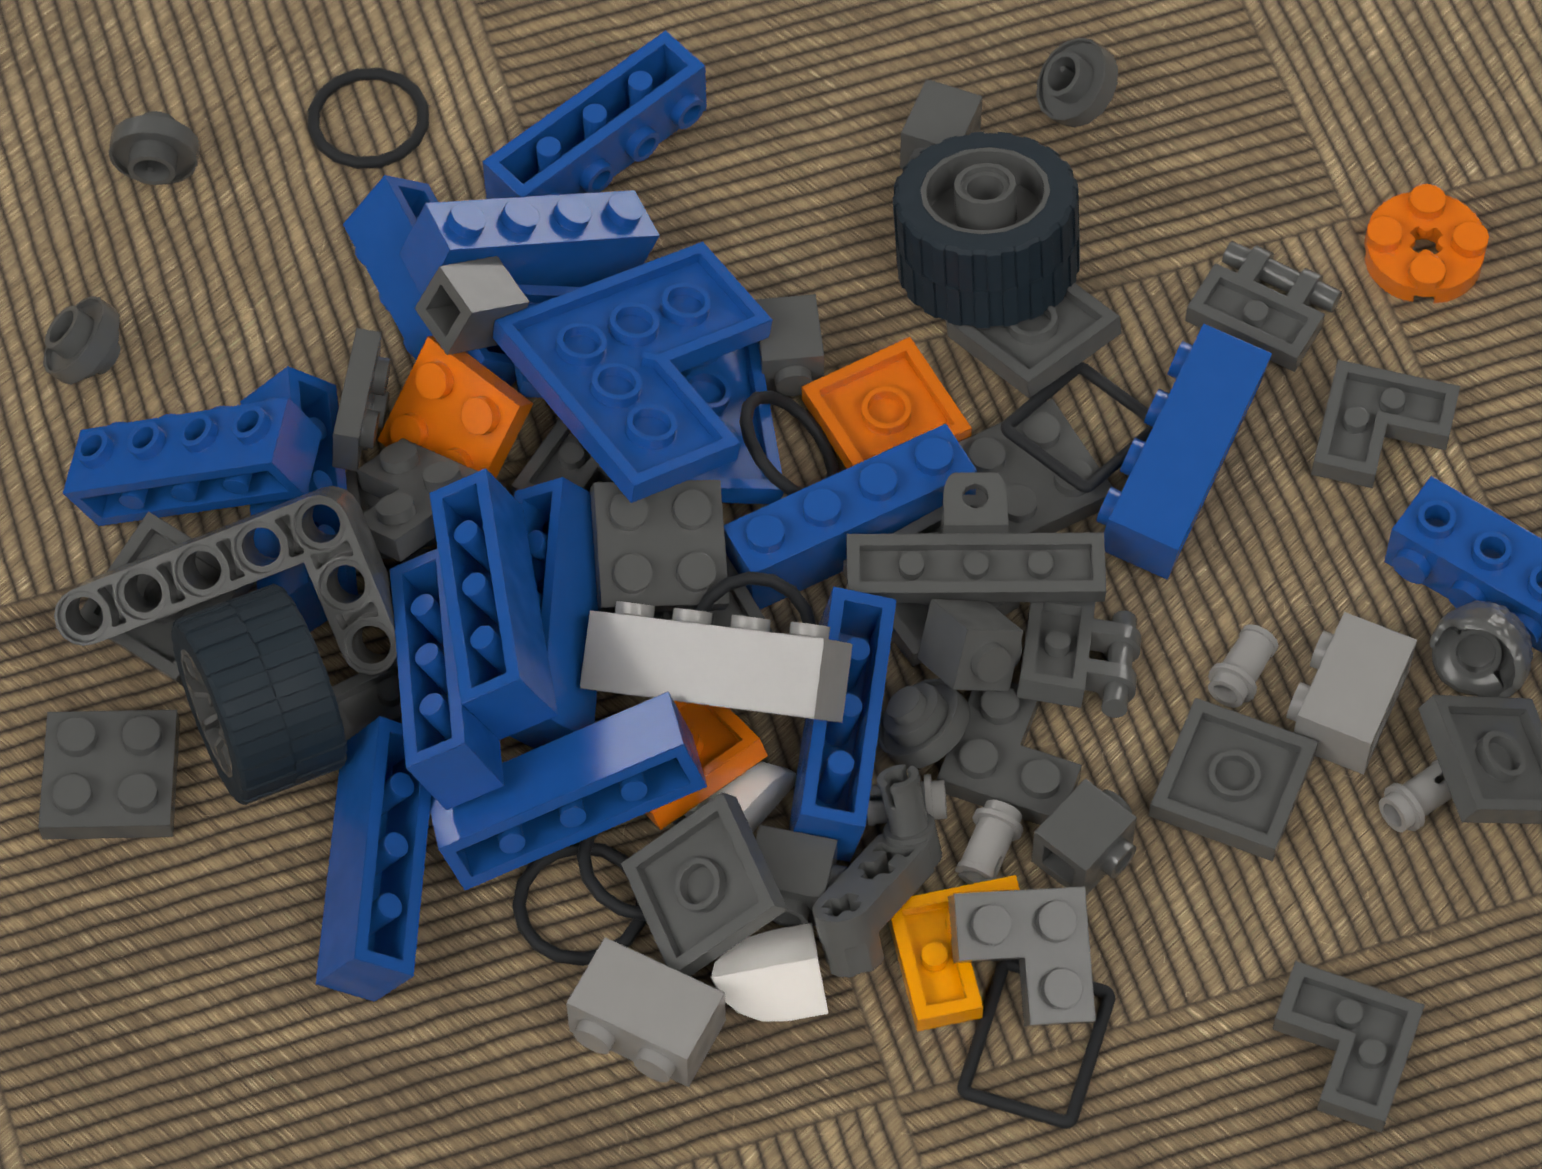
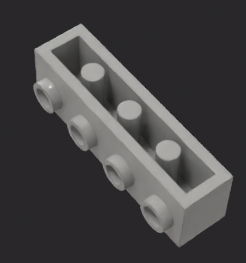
(717, 665)

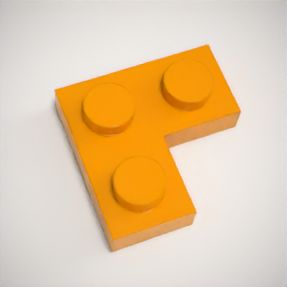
(935, 986)

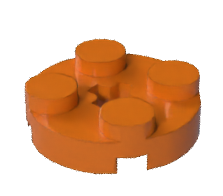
(1433, 217)

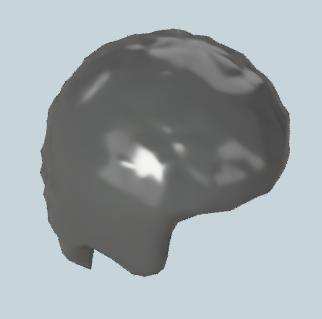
(1482, 650)

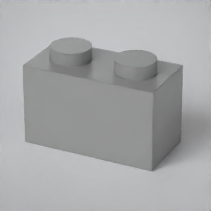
(1352, 691)
(645, 1013)

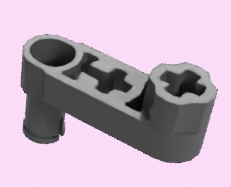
(879, 878)

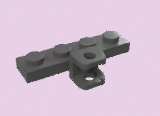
(978, 556)

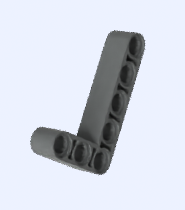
(243, 564)

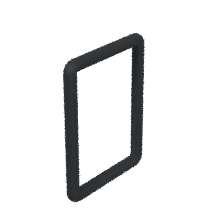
(1089, 485)
(1019, 1108)

